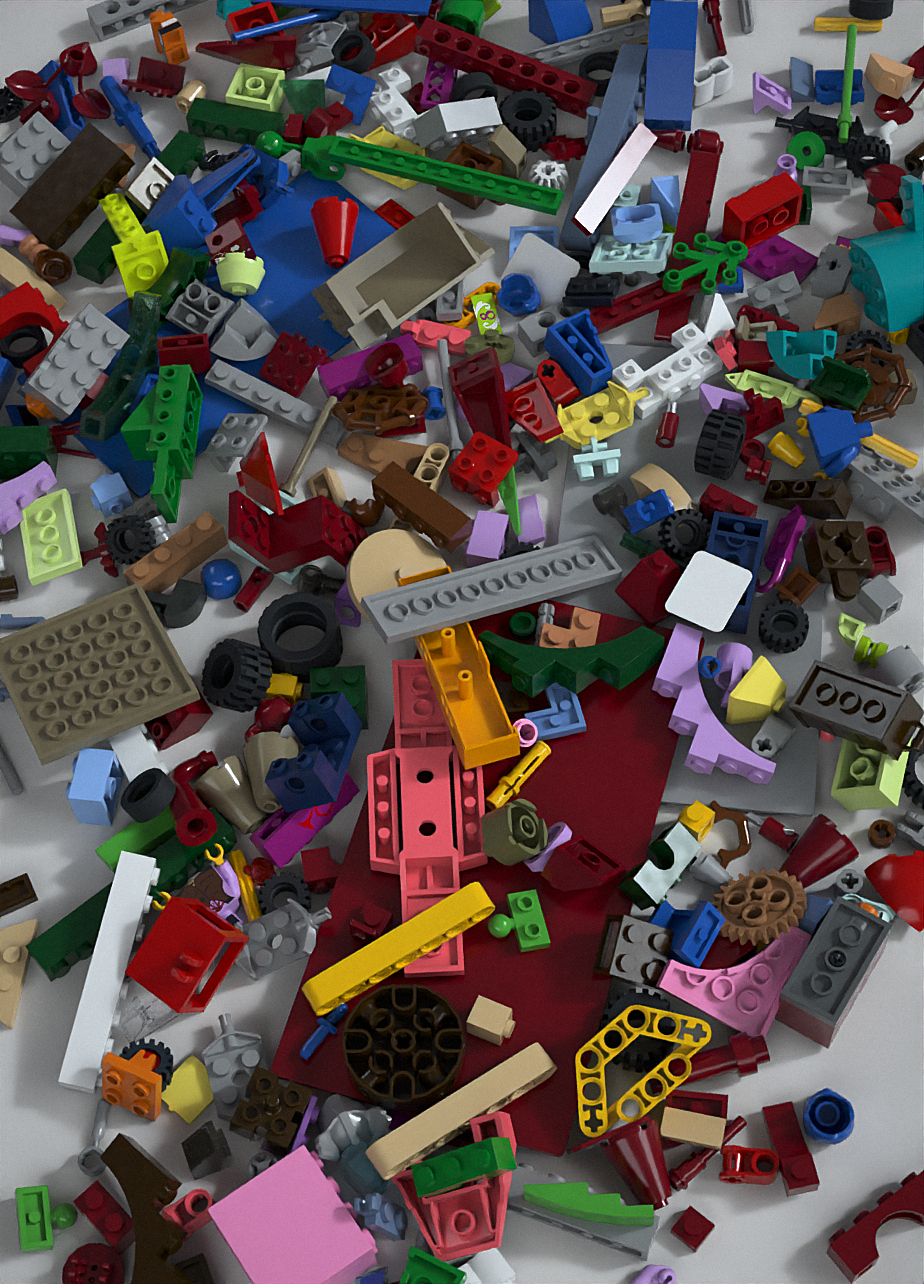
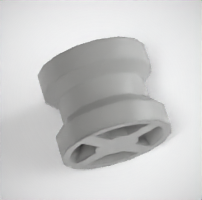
(260, 1163)

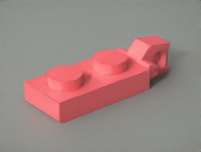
(428, 333)

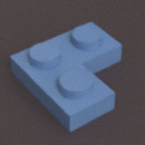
(561, 718)

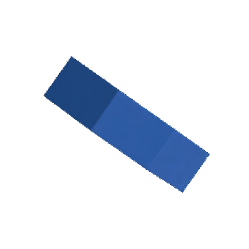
(670, 64)

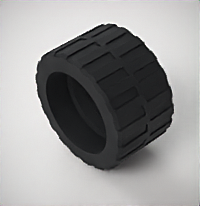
(295, 611)

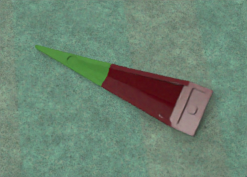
(482, 397)

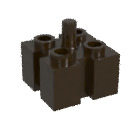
(270, 1110)

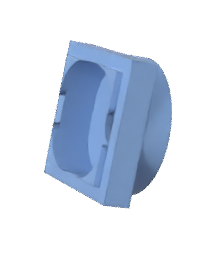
(636, 223)

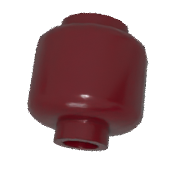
(705, 141)

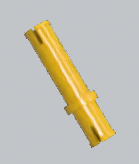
(510, 784)

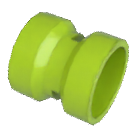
(863, 648)

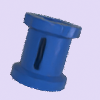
(435, 409)

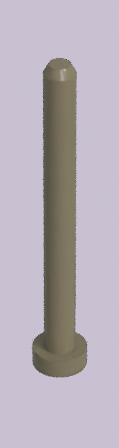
(289, 487)

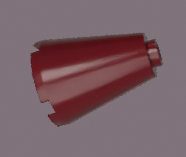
(819, 852)
(641, 1163)

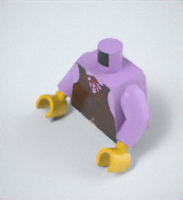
(214, 887)

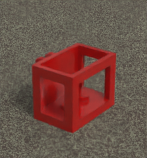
(181, 952)

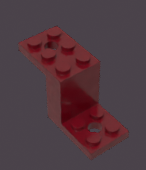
(297, 537)

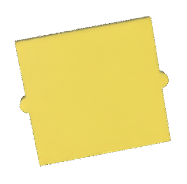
(189, 1090)

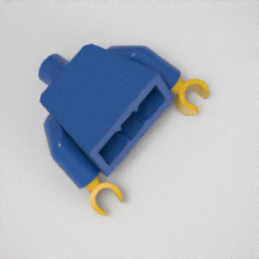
(833, 438)

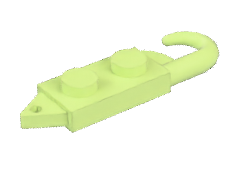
(770, 387)

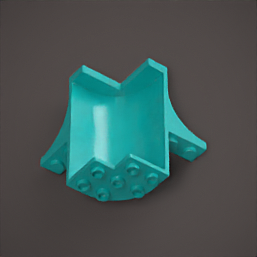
(891, 265)

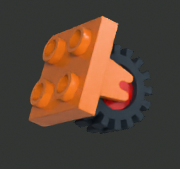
(138, 1077)

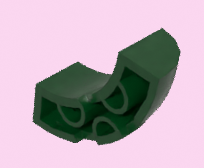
(182, 269)

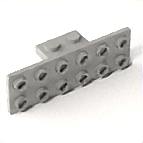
(881, 486)

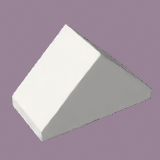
(714, 317)

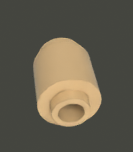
(188, 93)

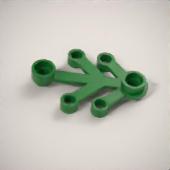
(733, 252)

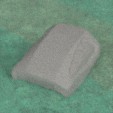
(199, 309)

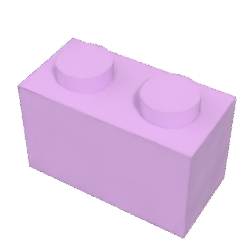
(487, 538)

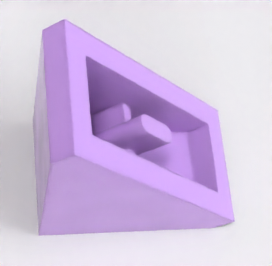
(119, 69)

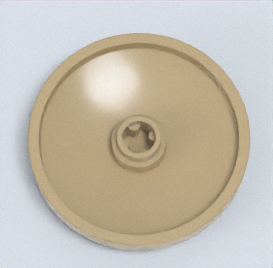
(386, 558)

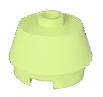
(239, 274)

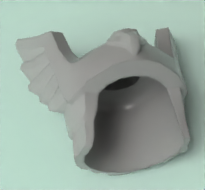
(347, 1123)

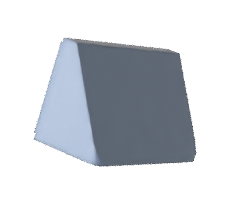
(801, 81)

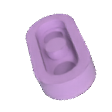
(557, 835)

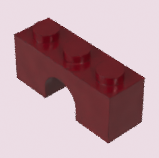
(319, 870)

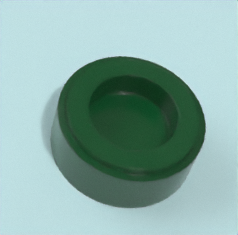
(522, 626)

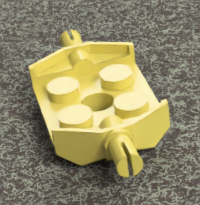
(385, 139)
(611, 404)

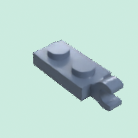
(382, 1216)

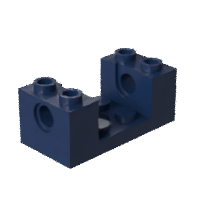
(743, 541)
(329, 736)

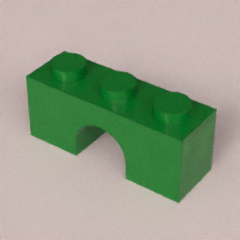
(466, 1164)

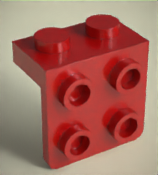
(482, 468)

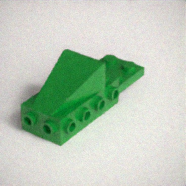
(166, 432)

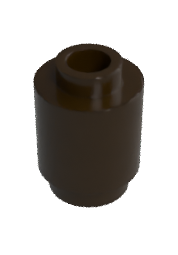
(915, 159)

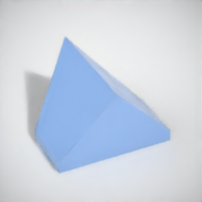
(666, 193)

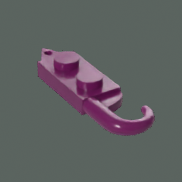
(782, 547)

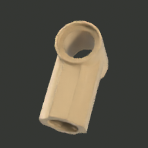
(622, 14)

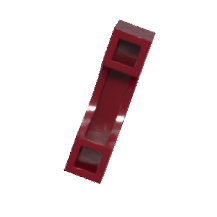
(856, 1249)

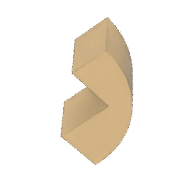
(653, 478)

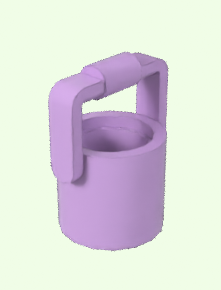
(735, 662)

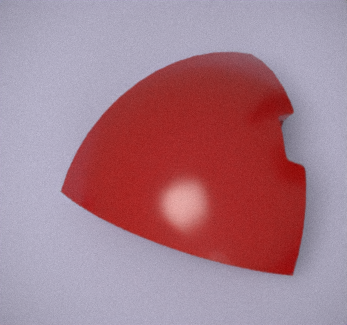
(901, 885)

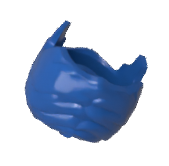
(828, 1117)

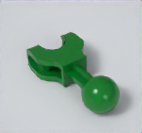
(313, 153)

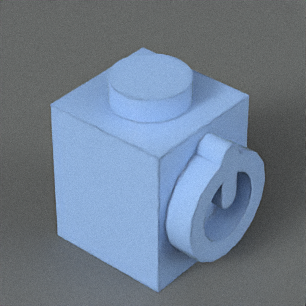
(110, 494)

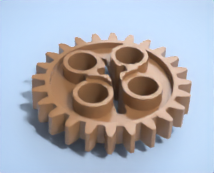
(760, 906)

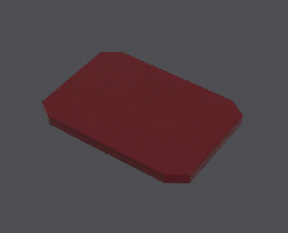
(608, 1134)

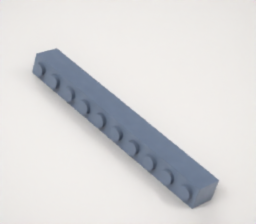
(610, 132)

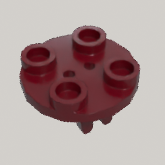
(80, 1265)

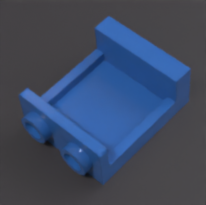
(693, 930)

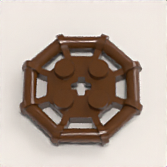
(880, 383)
(380, 408)

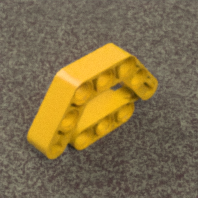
(637, 1092)

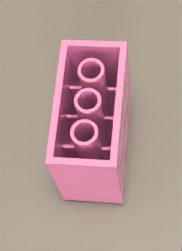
(294, 1226)

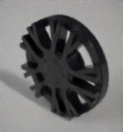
(7, 104)

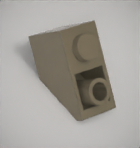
(509, 150)

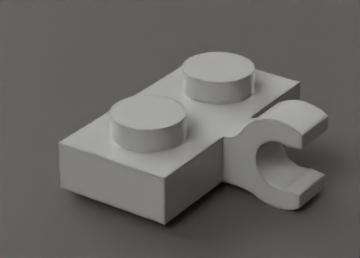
(827, 179)
(776, 294)

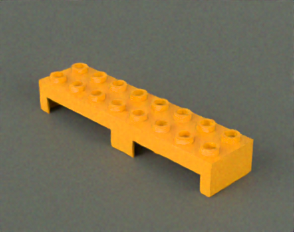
(466, 689)

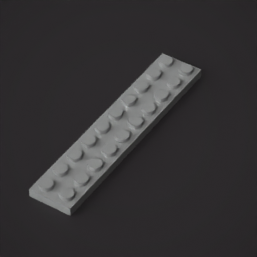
(490, 588)

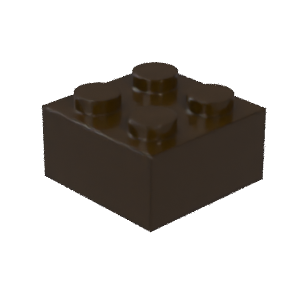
(512, 699)

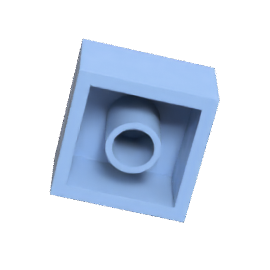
(95, 786)

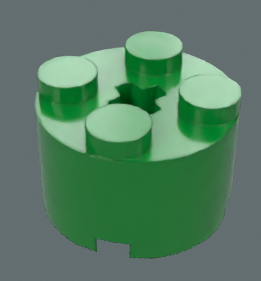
(463, 15)

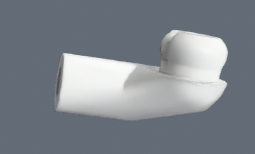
(885, 131)

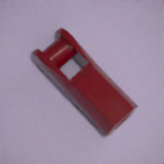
(252, 590)

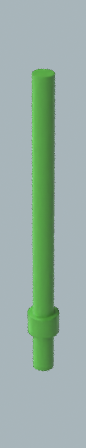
(844, 118)

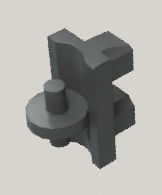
(530, 458)

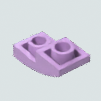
(530, 520)

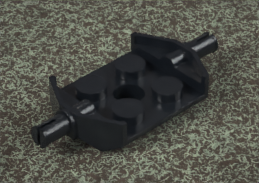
(822, 126)

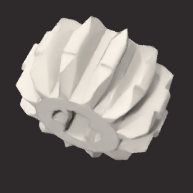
(549, 174)

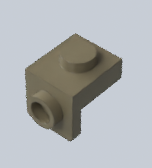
(753, 331)

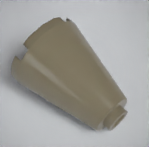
(258, 756)
(231, 795)

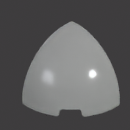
(244, 335)

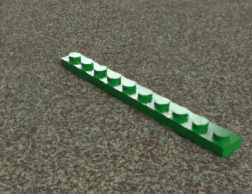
(446, 175)

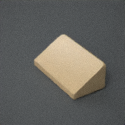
(328, 484)
(692, 1128)

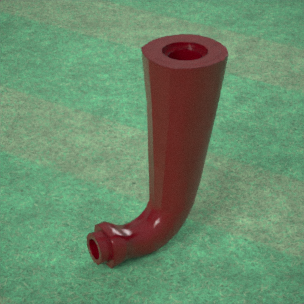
(190, 817)

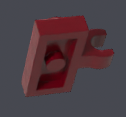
(761, 414)

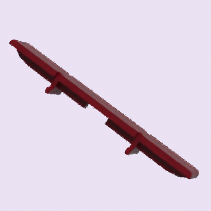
(691, 220)

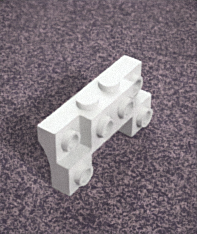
(390, 107)
(674, 375)

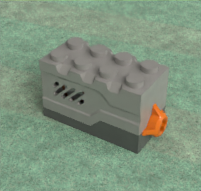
(72, 365)

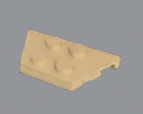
(14, 967)

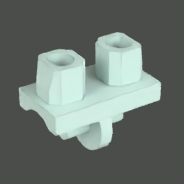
(585, 462)

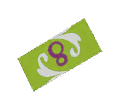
(486, 312)

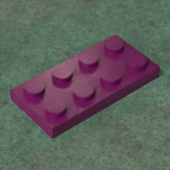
(777, 258)

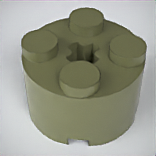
(513, 832)

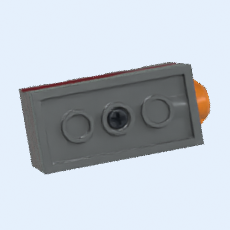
(833, 970)

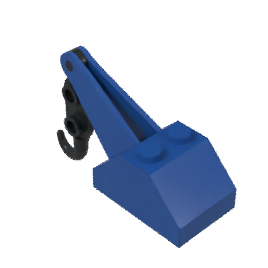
(186, 209)

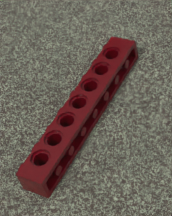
(504, 66)

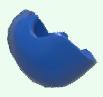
(221, 579)

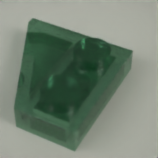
(304, 95)

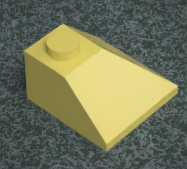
(757, 694)

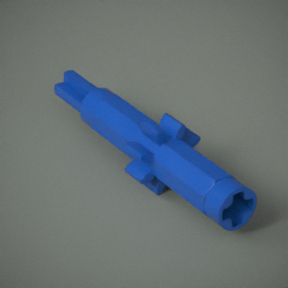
(130, 116)

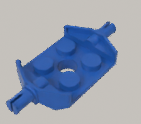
(274, 177)

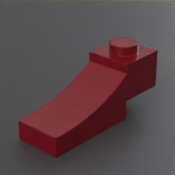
(788, 1143)

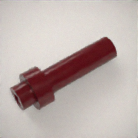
(739, 1055)

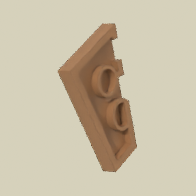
(377, 453)

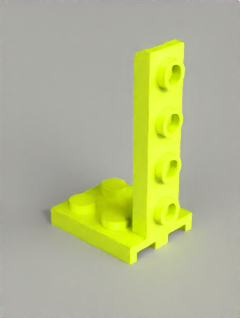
(139, 255)

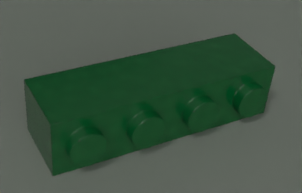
(231, 121)

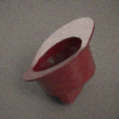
(387, 365)

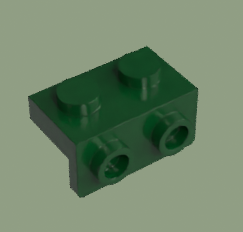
(842, 383)

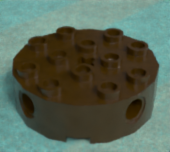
(404, 1017)

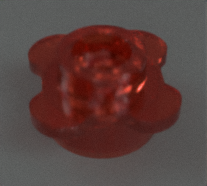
(259, 870)

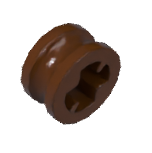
(881, 825)

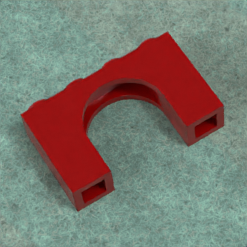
(27, 307)

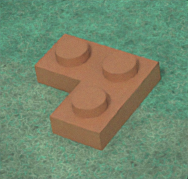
(581, 631)

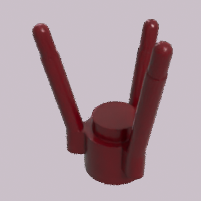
(59, 436)

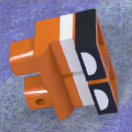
(169, 37)

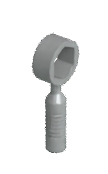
(97, 1134)

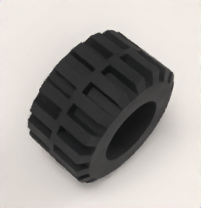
(529, 118)
(720, 444)
(236, 675)
(638, 1053)

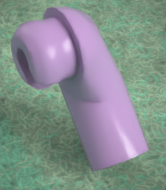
(655, 1275)

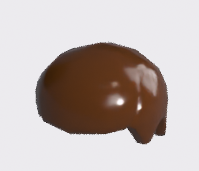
(53, 267)
(366, 514)

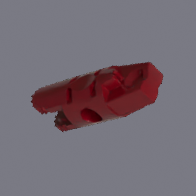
(757, 315)

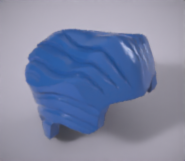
(518, 295)

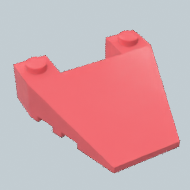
(469, 1217)

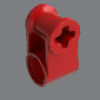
(560, 385)
(745, 1165)

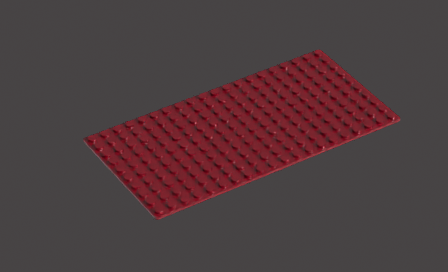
(602, 788)

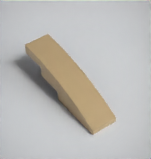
(15, 273)

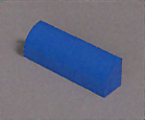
(69, 122)

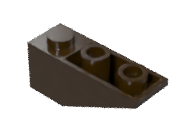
(816, 497)

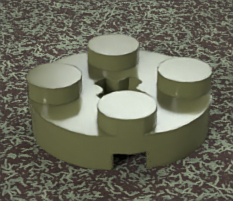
(501, 343)

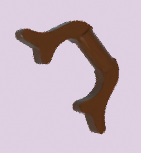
(743, 833)

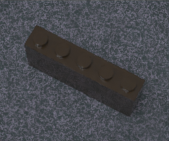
(72, 187)

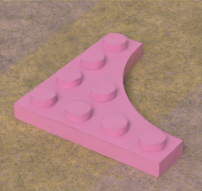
(744, 994)

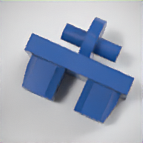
(649, 511)

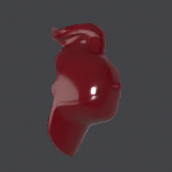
(270, 716)

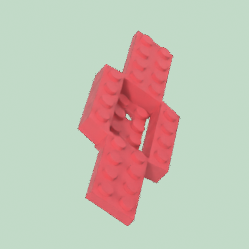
(427, 863)

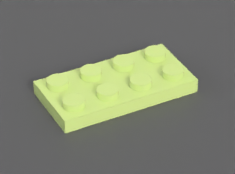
(50, 537)

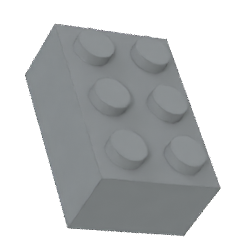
(456, 123)
(30, 153)

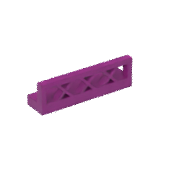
(445, 86)

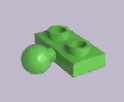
(525, 920)
(35, 1218)

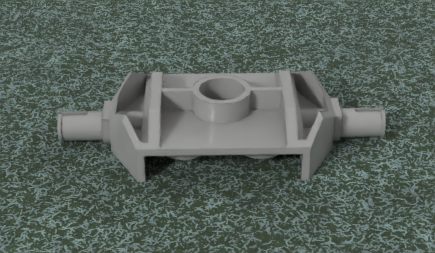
(317, 44)
(297, 933)
(225, 1058)

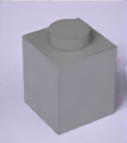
(879, 598)

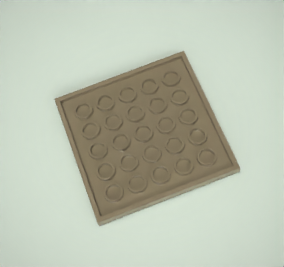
(93, 673)

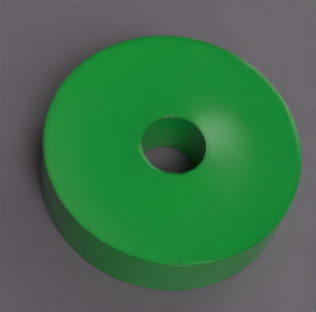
(812, 143)

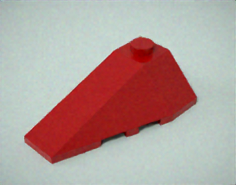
(391, 36)
(259, 476)

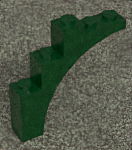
(575, 668)

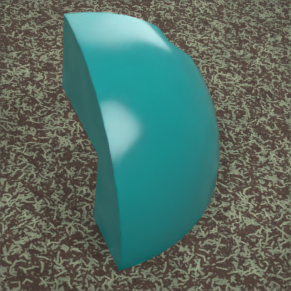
(801, 352)

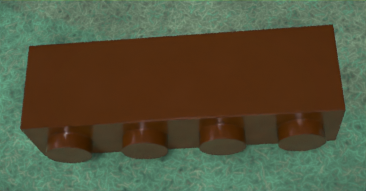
(421, 507)

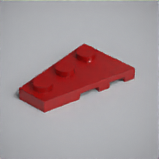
(532, 410)

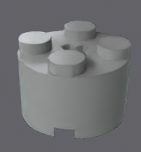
(899, 669)

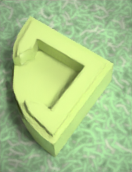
(850, 629)

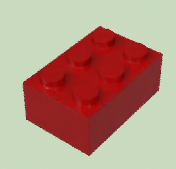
(763, 211)

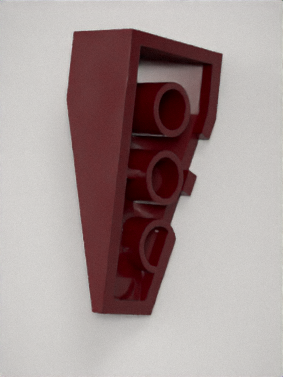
(271, 52)

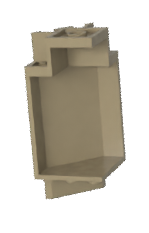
(400, 276)

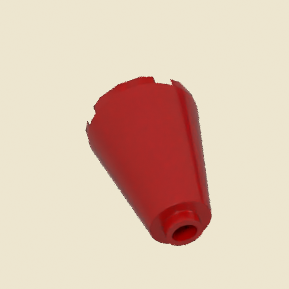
(335, 228)

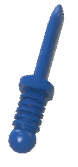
(326, 1027)

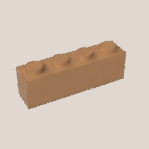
(178, 555)

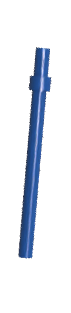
(325, 14)

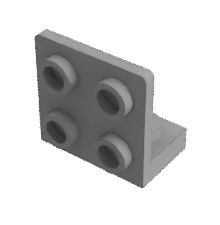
(234, 438)

